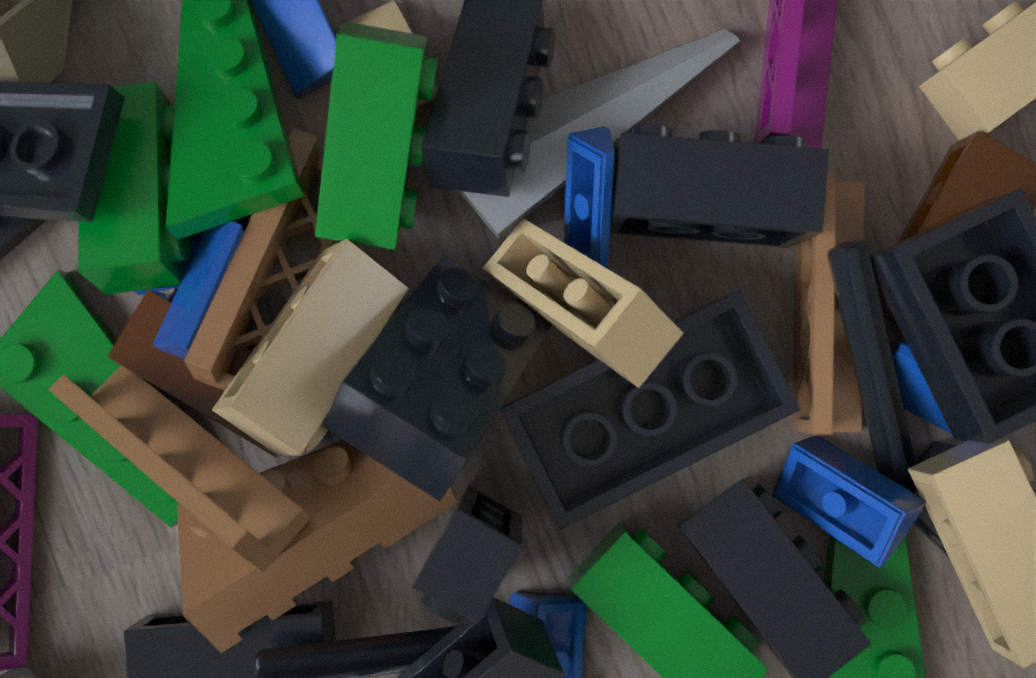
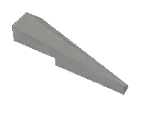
(611, 101)

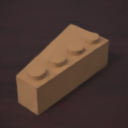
(350, 509)

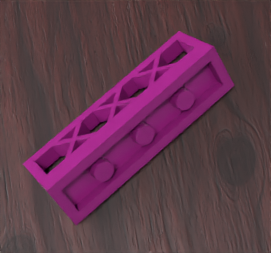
(796, 70)
(22, 526)

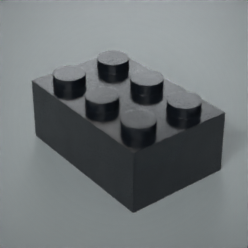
(717, 187)
(970, 313)
(436, 377)

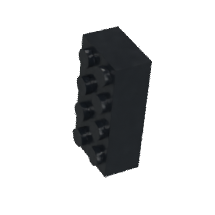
(604, 438)

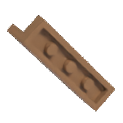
(251, 272)
(821, 355)
(189, 465)

